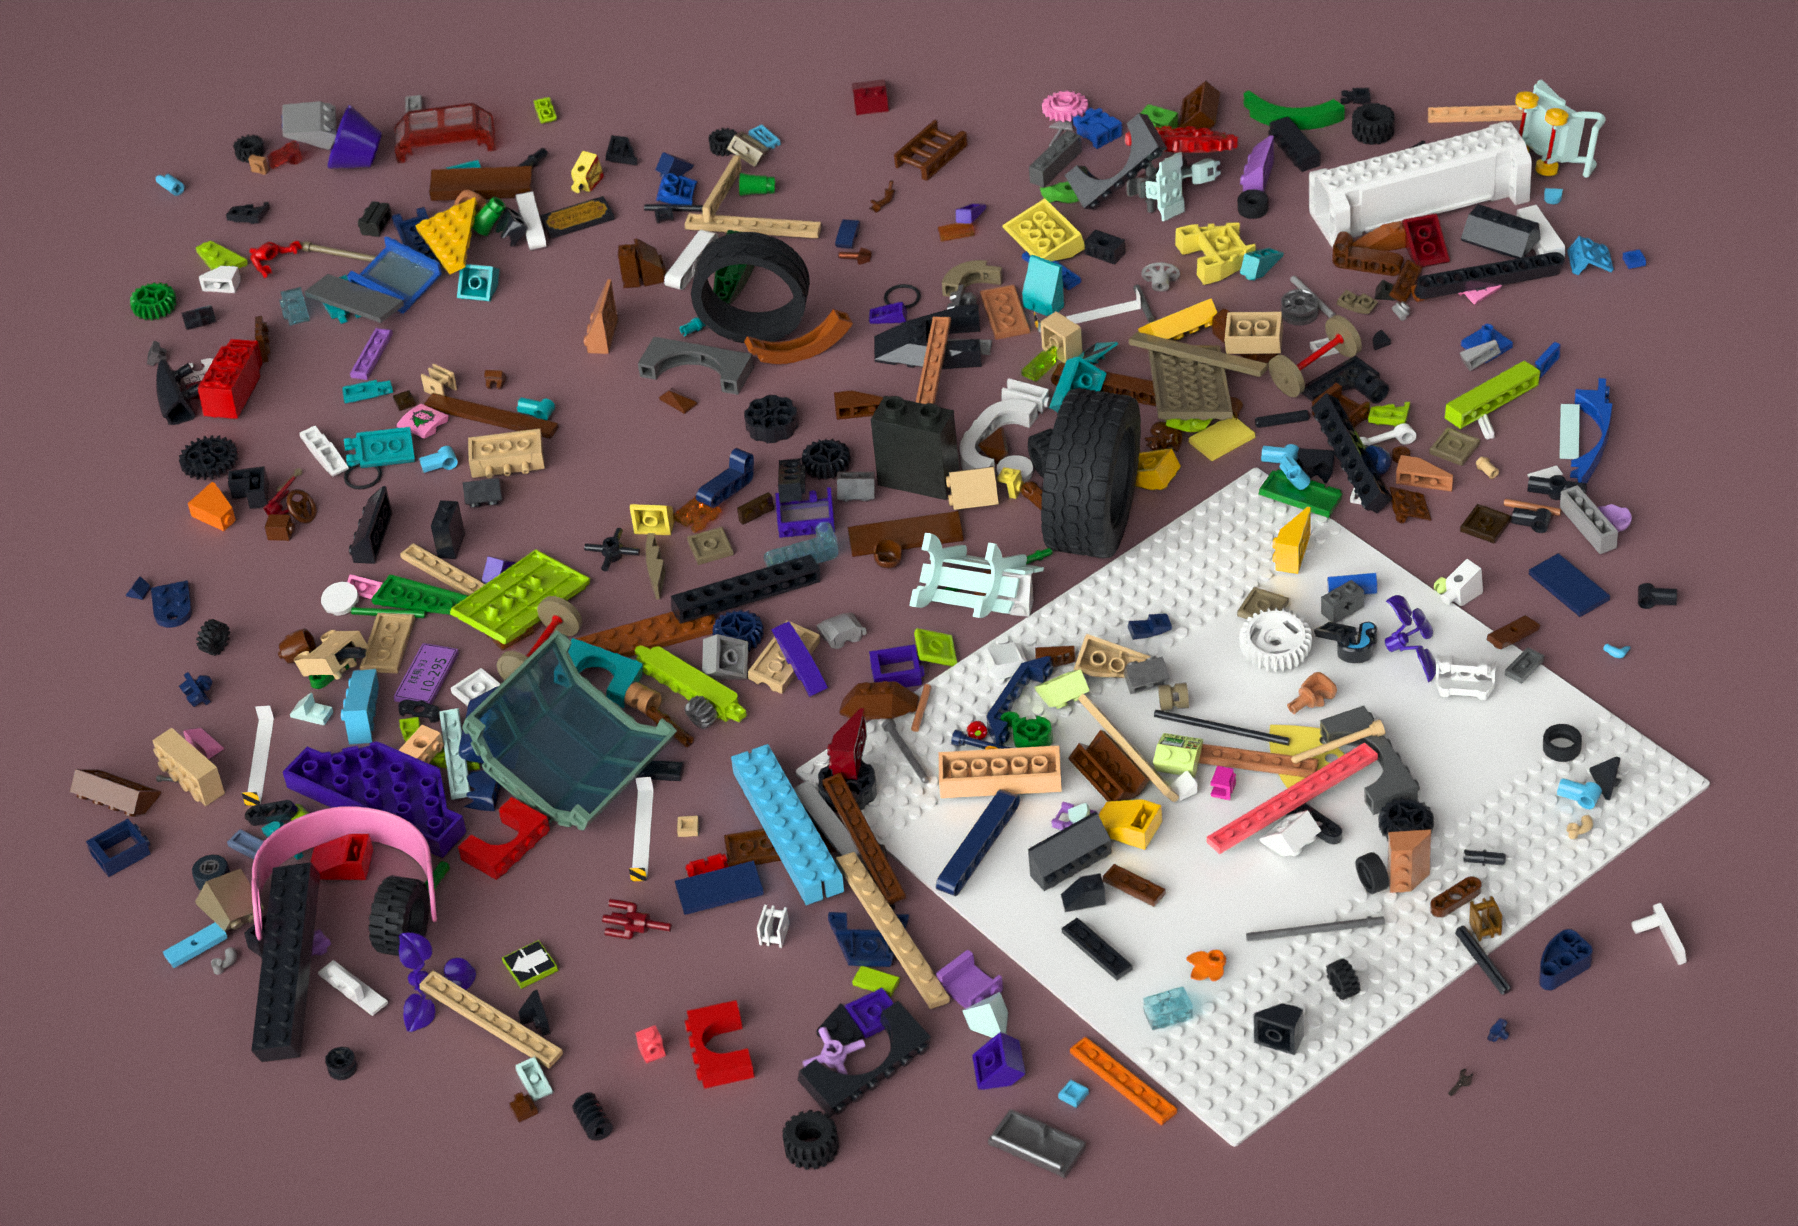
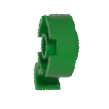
(1029, 732)

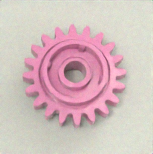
(1064, 106)

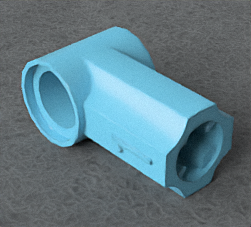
(1276, 454)
(444, 458)
(1294, 473)
(1585, 795)

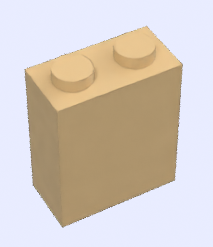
(972, 488)

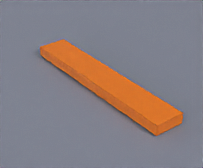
(1123, 1080)

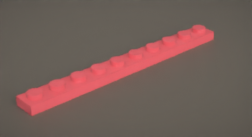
(1292, 798)

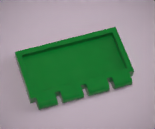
(1315, 495)

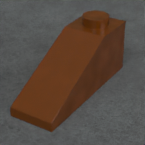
(855, 404)

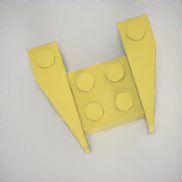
(1221, 246)

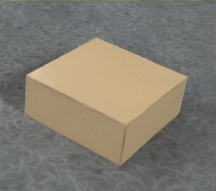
(688, 826)

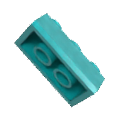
(1077, 374)

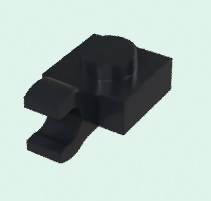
(1358, 95)

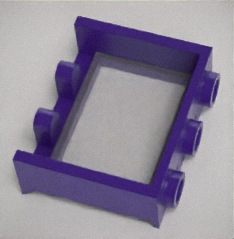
(802, 517)

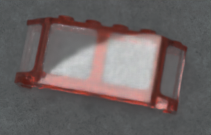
(443, 126)

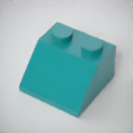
(477, 282)

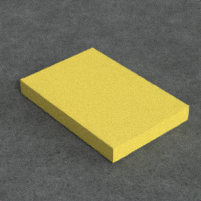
(1221, 438)

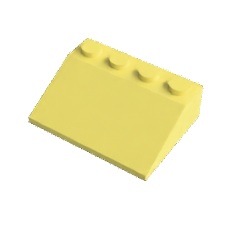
(1045, 233)

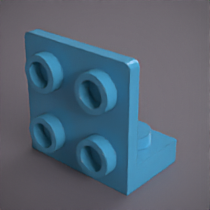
(1586, 251)

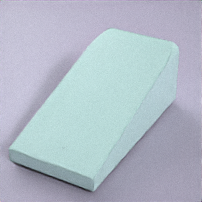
(533, 1079)

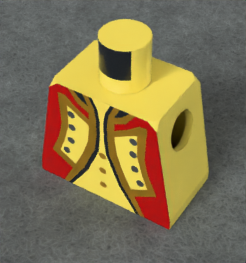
(586, 172)

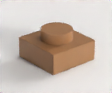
(258, 164)

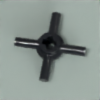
(612, 549)

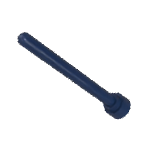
(960, 738)

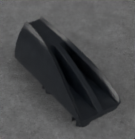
(171, 396)

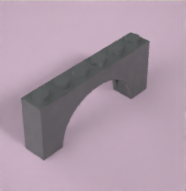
(667, 353)
(1395, 778)

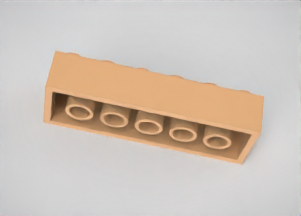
(1007, 769)

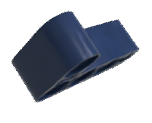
(729, 481)

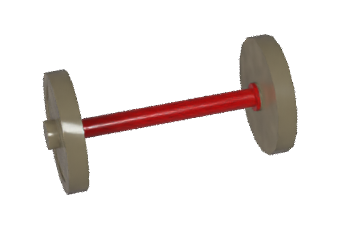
(1341, 336)
(555, 615)

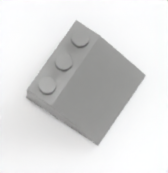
(310, 123)

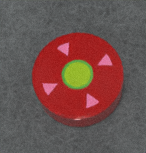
(977, 730)

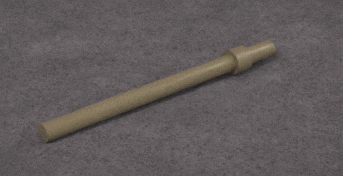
(309, 246)

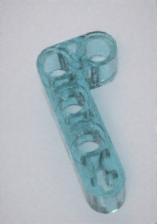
(822, 547)

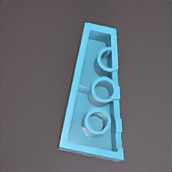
(360, 706)

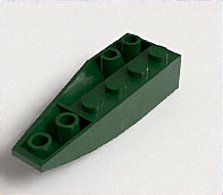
(731, 279)

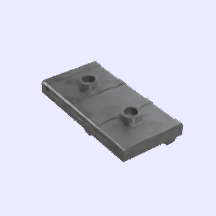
(1037, 1143)

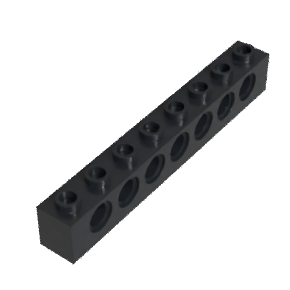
(1351, 453)
(745, 588)

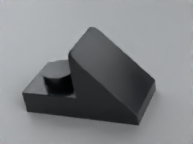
(534, 1012)

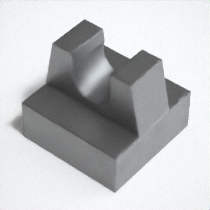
(155, 353)

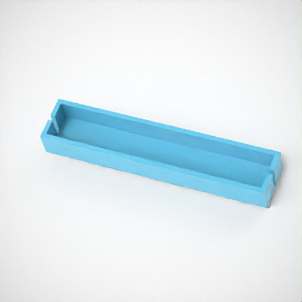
(787, 824)

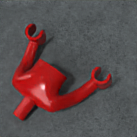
(268, 252)

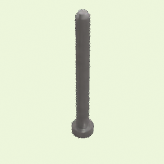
(889, 726)

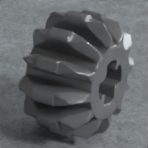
(700, 712)

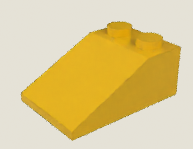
(1156, 469)
(1292, 542)

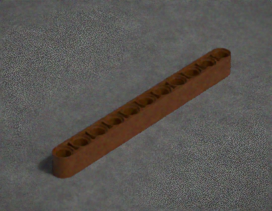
(1135, 387)

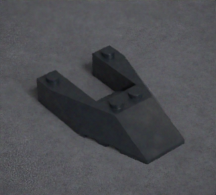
(909, 340)

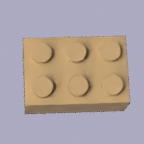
(1253, 332)

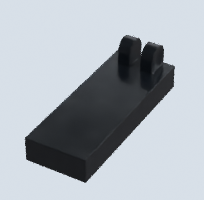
(1337, 632)

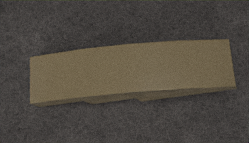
(655, 565)

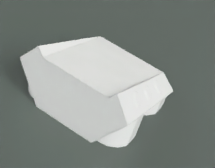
(1003, 659)

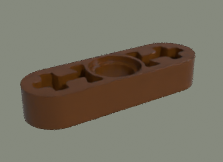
(1461, 889)

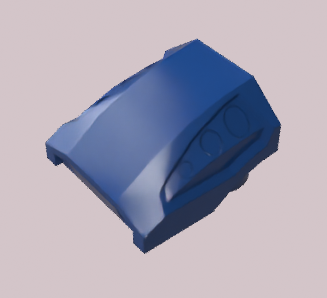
(676, 190)

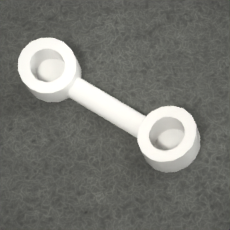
(1403, 433)

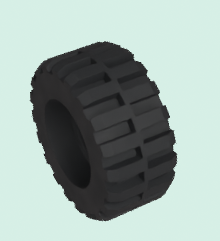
(398, 908)

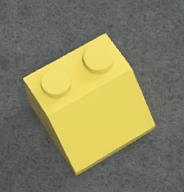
(652, 519)

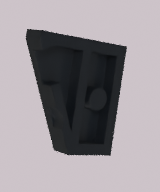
(620, 151)
(247, 213)
(841, 1026)

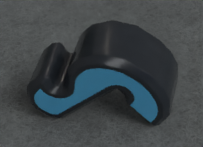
(1363, 649)

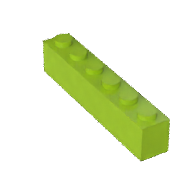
(1492, 394)

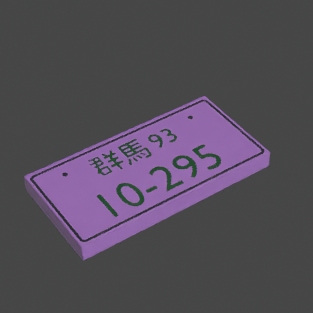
(426, 673)

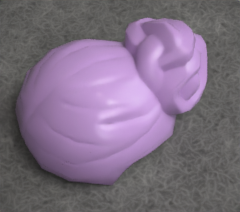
(1617, 516)

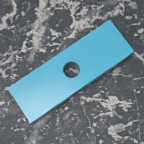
(195, 945)

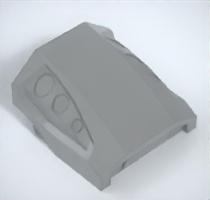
(840, 629)

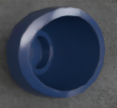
(1380, 457)

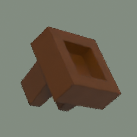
(495, 376)
(523, 1107)

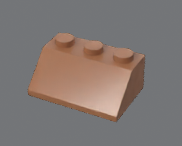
(1408, 859)

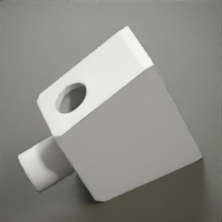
(1463, 584)

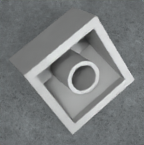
(725, 658)

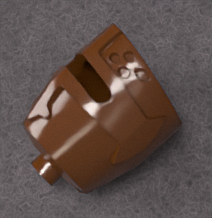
(295, 644)

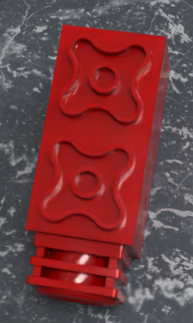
(230, 379)

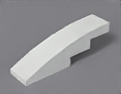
(323, 451)

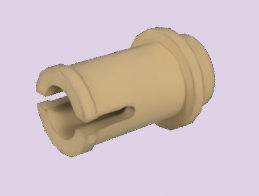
(1484, 464)

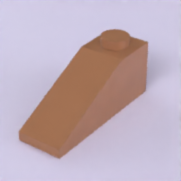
(1420, 473)

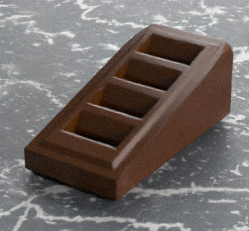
(1055, 651)

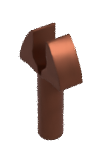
(862, 256)

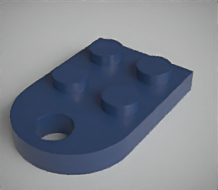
(170, 602)

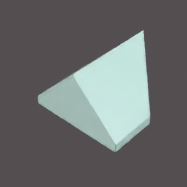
(988, 1016)

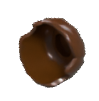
(887, 553)

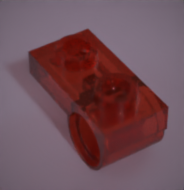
(289, 152)

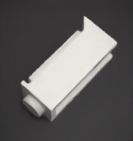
(1025, 391)

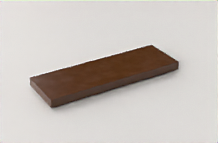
(906, 532)
(757, 847)

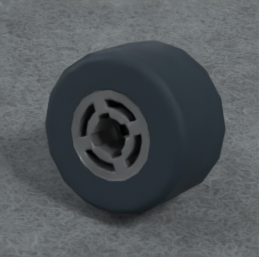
(209, 868)

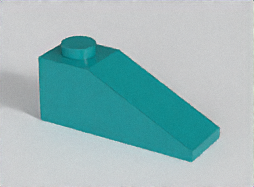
(1259, 262)

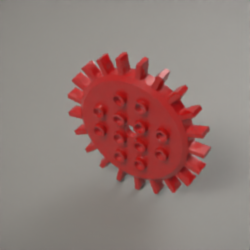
(1193, 140)

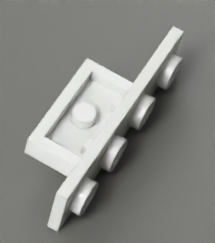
(353, 988)

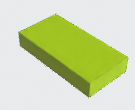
(874, 980)

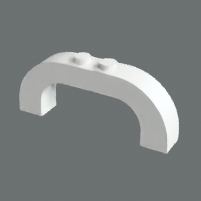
(999, 414)

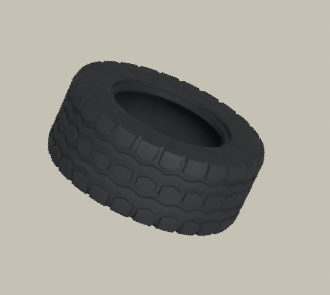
(1090, 473)

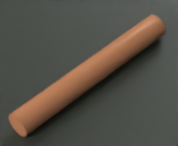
(1530, 506)
(921, 708)

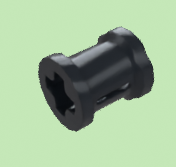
(669, 216)

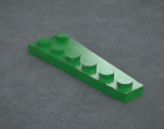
(415, 596)

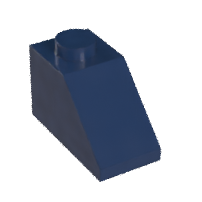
(672, 164)

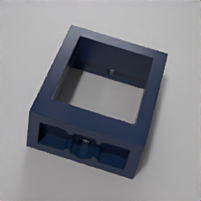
(113, 836)

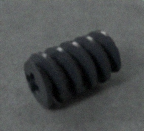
(592, 1117)

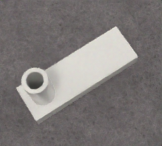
(1661, 919)

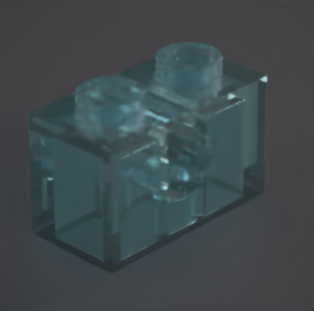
(294, 306)
(1167, 1008)

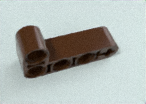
(1363, 259)

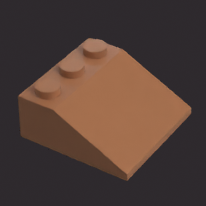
(603, 322)

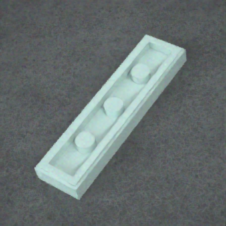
(1569, 431)

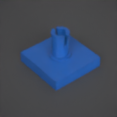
(1484, 335)

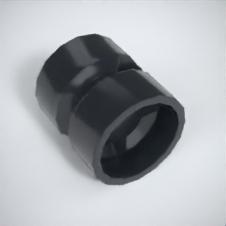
(1371, 387)

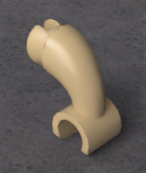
(1574, 829)

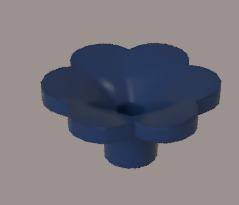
(1498, 1030)

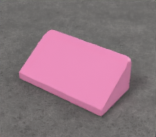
(365, 587)
(203, 742)

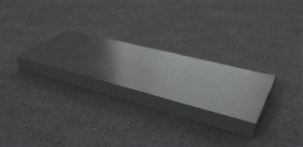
(354, 298)

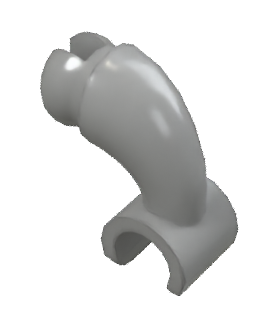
(219, 965)

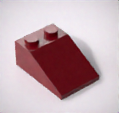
(870, 97)
(1425, 240)
(848, 746)

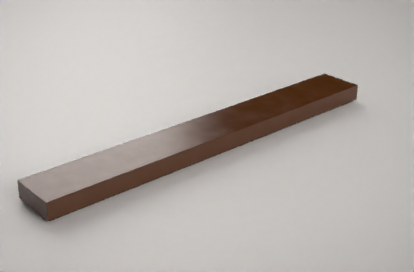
(490, 415)
(864, 838)

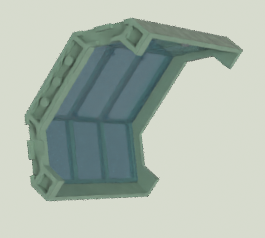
(561, 738)

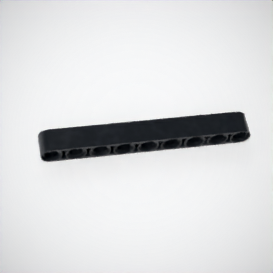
(1489, 275)

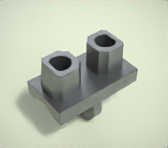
(960, 298)

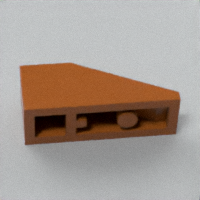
(1384, 238)

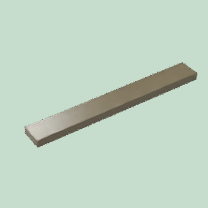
(1198, 354)

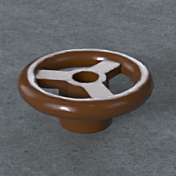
(299, 508)

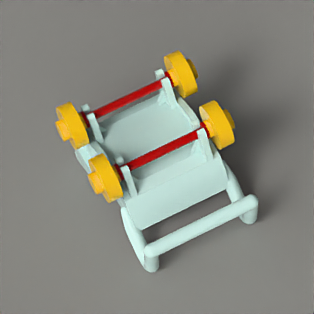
(1555, 130)

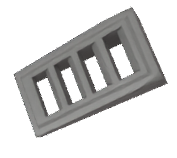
(1479, 354)

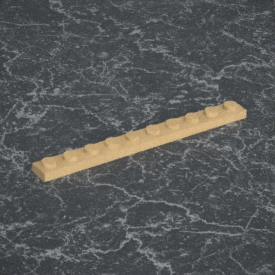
(892, 930)

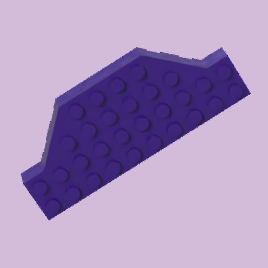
(382, 781)

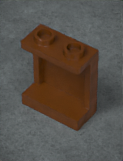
(1354, 411)

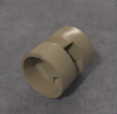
(1166, 696)

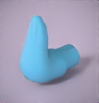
(1615, 652)

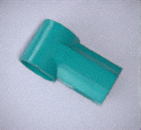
(536, 408)

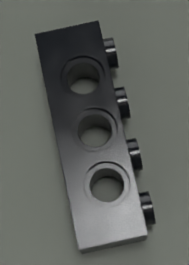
(791, 480)

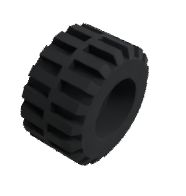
(1373, 123)
(1038, 449)
(810, 1126)

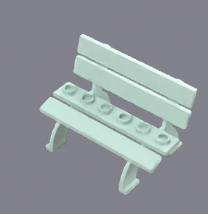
(992, 584)

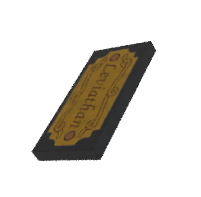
(577, 217)

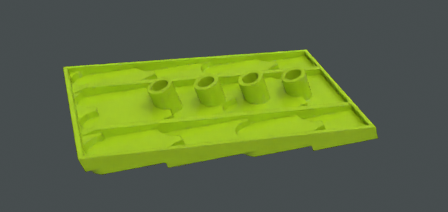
(511, 599)

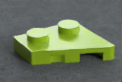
(1389, 414)

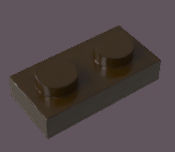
(755, 508)

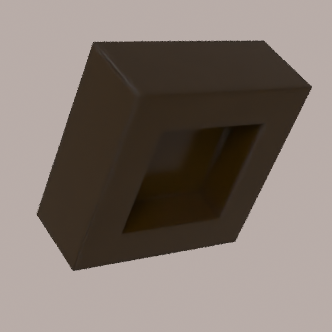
(404, 400)

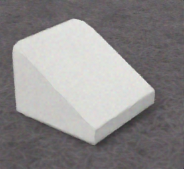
(1184, 786)

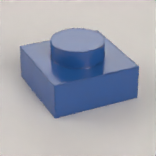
(1634, 259)

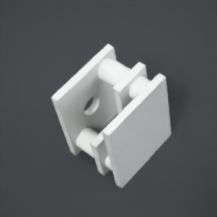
(765, 926)

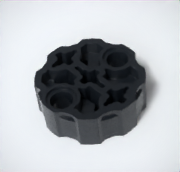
(771, 419)
(861, 788)

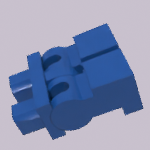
(1098, 127)

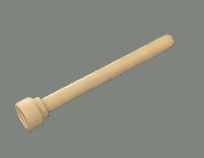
(1374, 729)

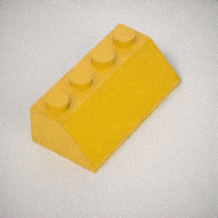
(1182, 321)

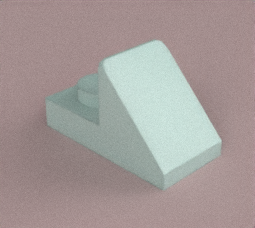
(310, 711)

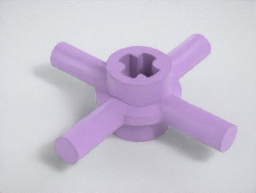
(834, 1052)

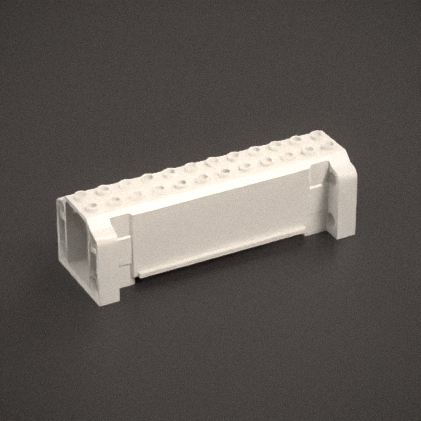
(1421, 181)

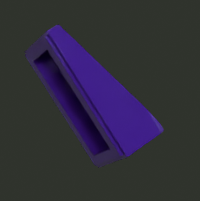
(969, 213)
(893, 314)

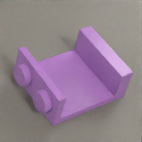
(967, 982)

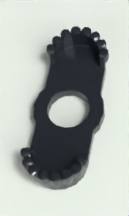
(430, 711)

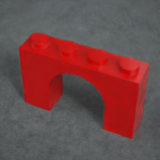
(497, 859)
(717, 1068)

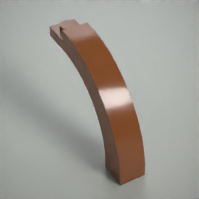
(804, 347)

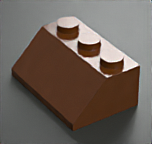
(1200, 107)

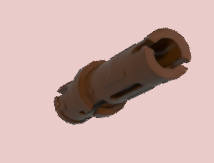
(682, 736)

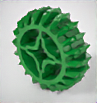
(153, 301)

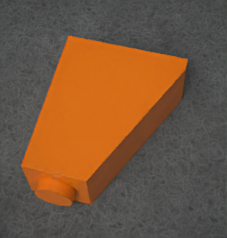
(212, 508)

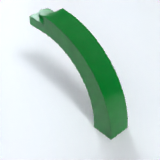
(1304, 118)

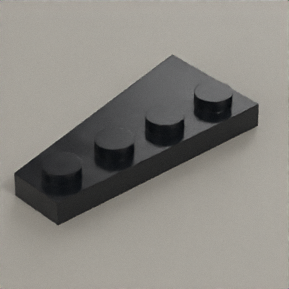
(1343, 374)

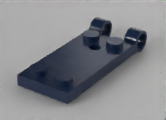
(409, 235)

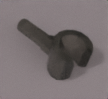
(1463, 1081)

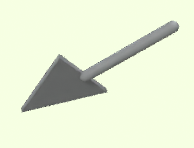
(1060, 125)

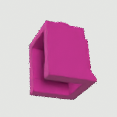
(1223, 782)

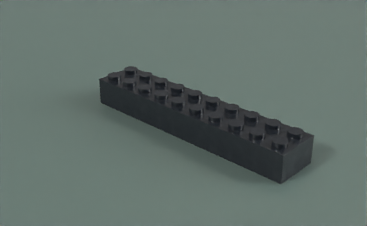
(286, 962)

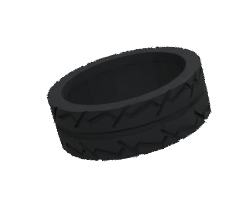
(755, 250)

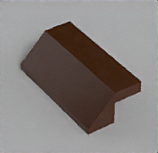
(1109, 768)

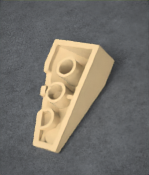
(1105, 658)

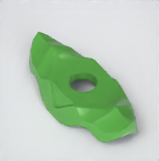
(1059, 192)

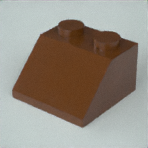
(650, 264)

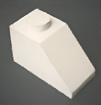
(221, 279)

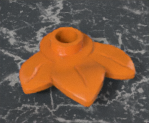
(1207, 965)

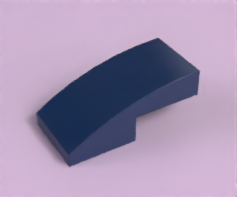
(846, 234)
(1153, 626)

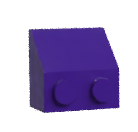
(998, 1062)

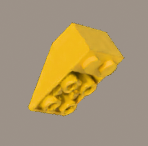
(1131, 821)

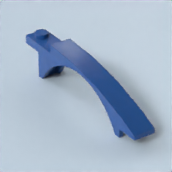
(1598, 407)

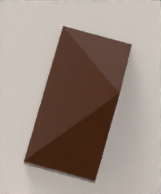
(678, 400)
(995, 445)

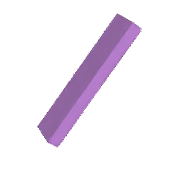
(371, 353)

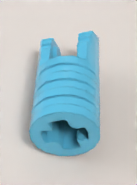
(170, 183)

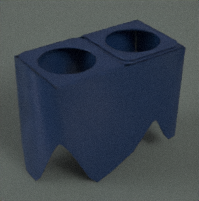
(485, 791)

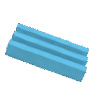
(761, 137)

